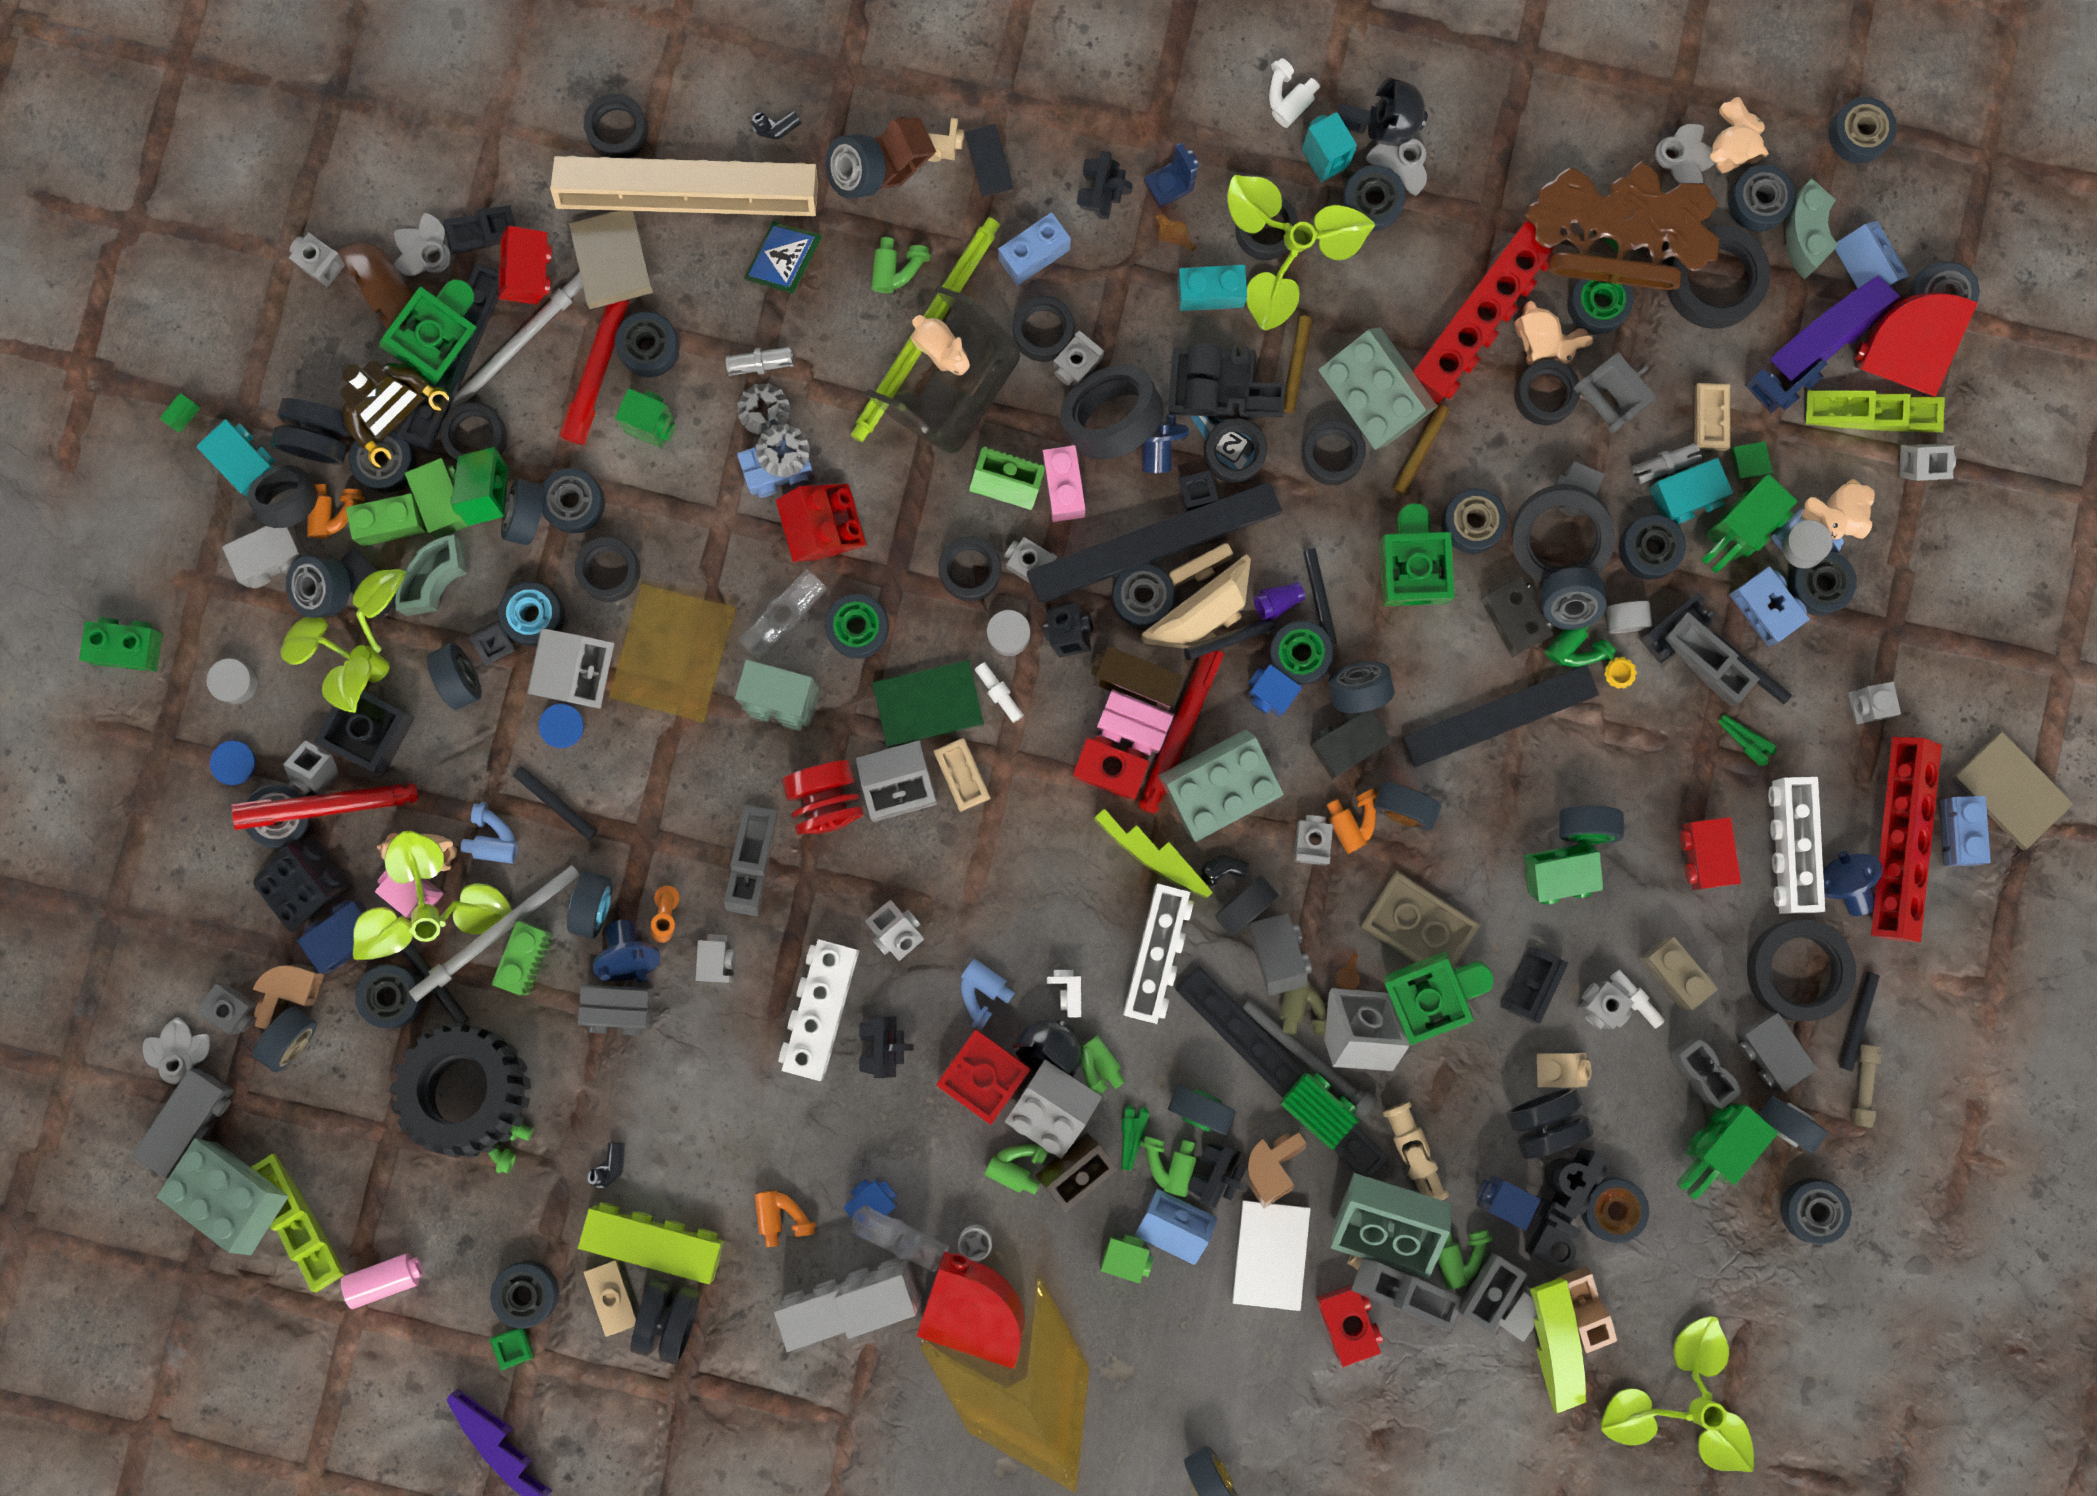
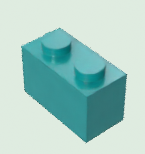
(1328, 146)
(1212, 287)
(235, 456)
(1692, 491)

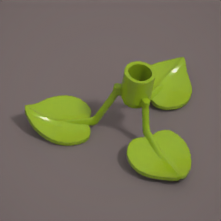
(1340, 235)
(345, 683)
(409, 859)
(1726, 1441)

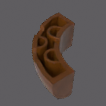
(377, 279)

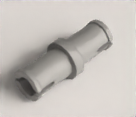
(759, 361)
(1666, 463)

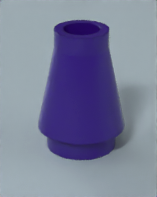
(1277, 600)

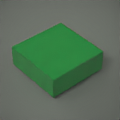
(180, 412)
(1751, 460)
(512, 1348)

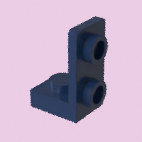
(1174, 179)
(1768, 389)

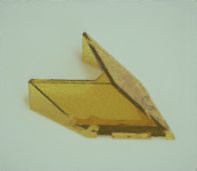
(1036, 1417)

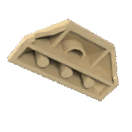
(1204, 611)

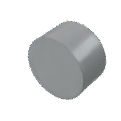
(1807, 544)
(1629, 617)
(1008, 633)
(232, 681)

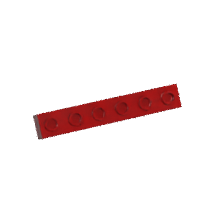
(1467, 321)
(1906, 839)

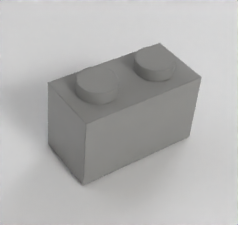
(263, 554)

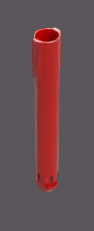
(580, 411)
(1181, 728)
(268, 812)

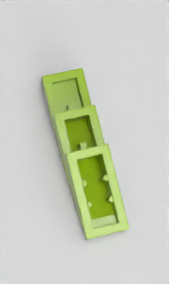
(1875, 411)
(1165, 862)
(300, 1229)
(1559, 1345)

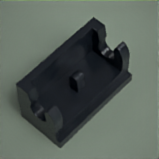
(1655, 638)
(1534, 985)

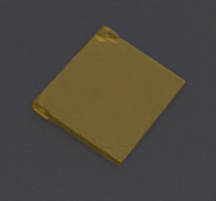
(672, 653)

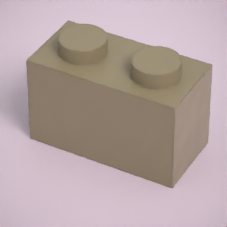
(1678, 973)

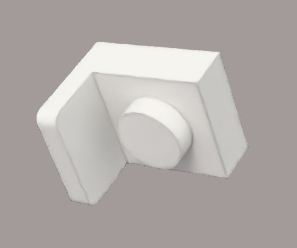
(1070, 998)

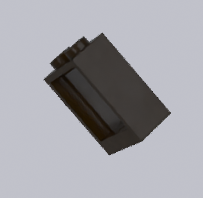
(1135, 678)

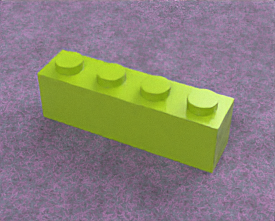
(650, 1243)

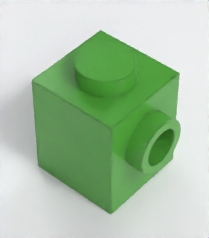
(1127, 1258)

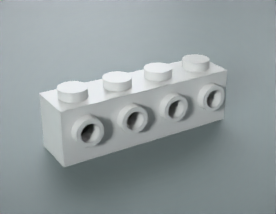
(1798, 845)
(1156, 954)
(819, 1010)

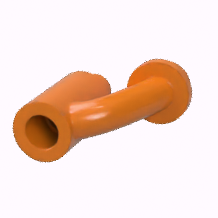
(320, 521)
(1345, 826)
(663, 924)
(769, 1217)

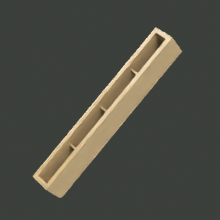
(684, 186)

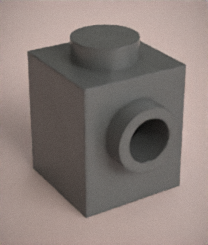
(1580, 476)
(311, 770)
(228, 1009)

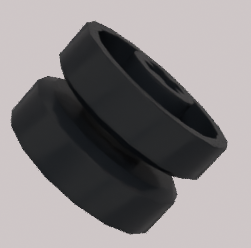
(310, 431)
(1550, 1123)
(660, 1319)

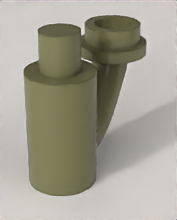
(1294, 1009)

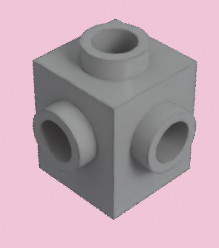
(898, 936)
(1595, 1005)

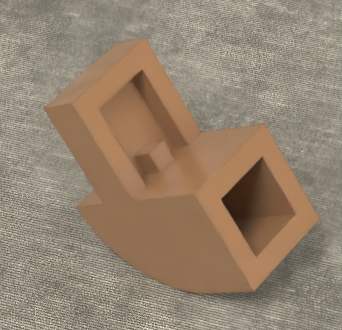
(283, 985)
(1265, 1171)
(1592, 1318)

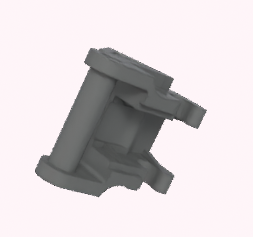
(1624, 386)

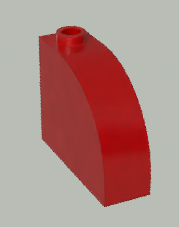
(1916, 340)
(974, 1311)

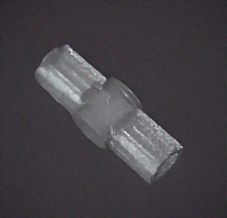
(799, 598)
(885, 1232)

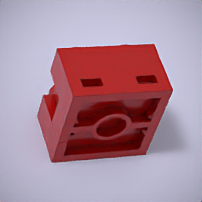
(983, 1076)

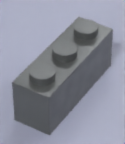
(182, 1119)

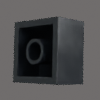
(368, 735)

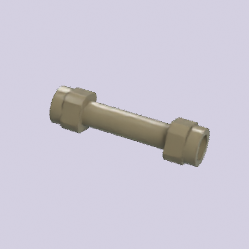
(1869, 1057)

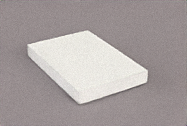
(1271, 1255)

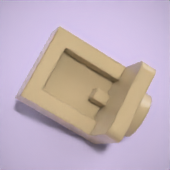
(947, 145)
(1563, 1070)

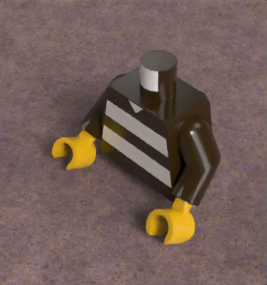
(380, 399)

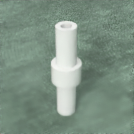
(999, 692)
(1640, 999)

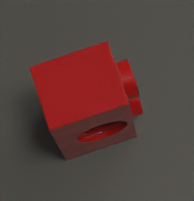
(1126, 782)
(1355, 1345)

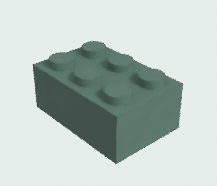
(1377, 388)
(777, 694)
(1221, 785)
(222, 1197)
(1391, 1226)

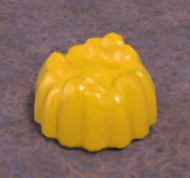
(1620, 672)

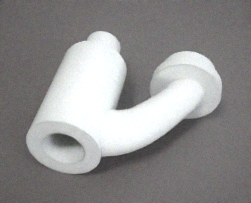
(1289, 108)

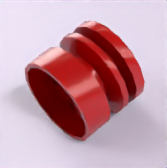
(823, 798)

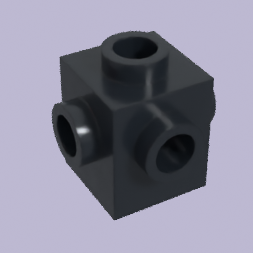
(1068, 629)

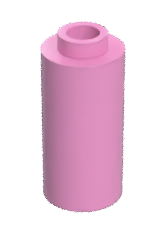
(381, 1280)

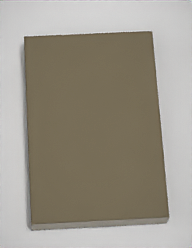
(610, 258)
(2015, 790)
(1418, 922)

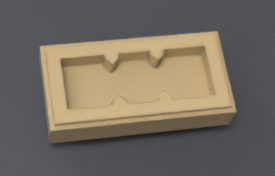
(1712, 416)
(1201, 567)
(962, 775)
(611, 1297)

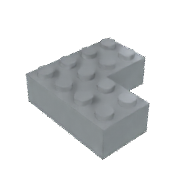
(852, 1307)

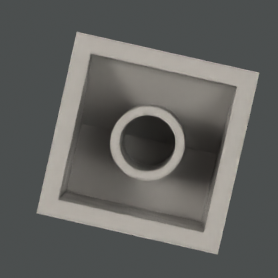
(1363, 1030)

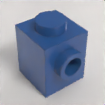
(1272, 691)
(875, 1195)

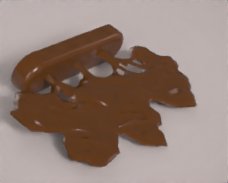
(1634, 217)

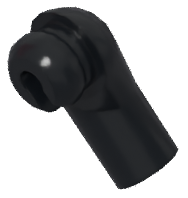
(773, 128)
(1221, 866)
(610, 1169)

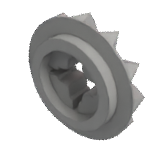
(777, 414)
(793, 461)

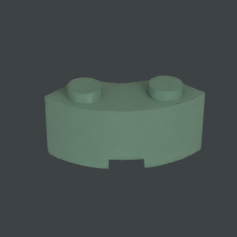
(1808, 229)
(430, 574)

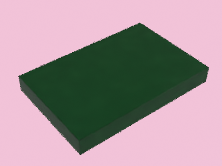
(928, 703)

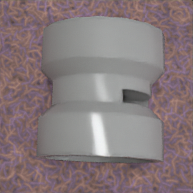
(973, 1247)

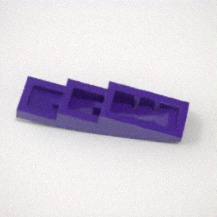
(1835, 328)
(488, 1436)

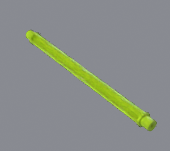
(937, 309)

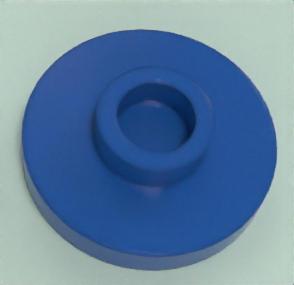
(561, 726)
(233, 763)

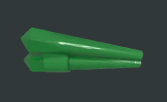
(1748, 740)
(1133, 1131)

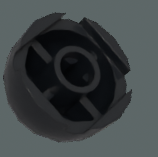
(1398, 113)
(1049, 1042)

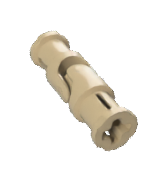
(1417, 1155)

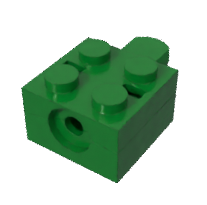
(431, 330)
(1748, 521)
(1413, 562)
(1436, 991)
(1725, 1148)

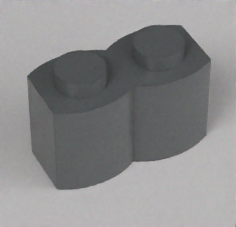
(1708, 1080)

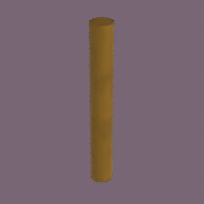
(1297, 363)
(1421, 449)

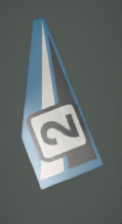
(1233, 448)

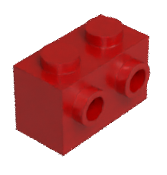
(524, 265)
(1710, 854)

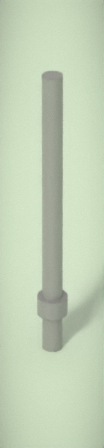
(559, 300)
(441, 974)

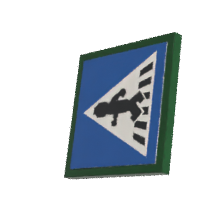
(782, 257)

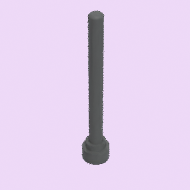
(1361, 1100)

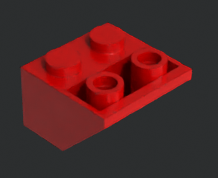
(820, 521)

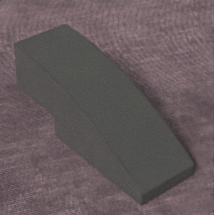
(1711, 660)
(750, 860)
(1407, 1294)

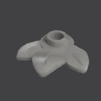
(1690, 152)
(1411, 172)
(420, 246)
(173, 1046)

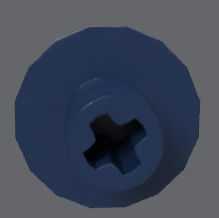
(1157, 449)
(1851, 880)
(625, 955)

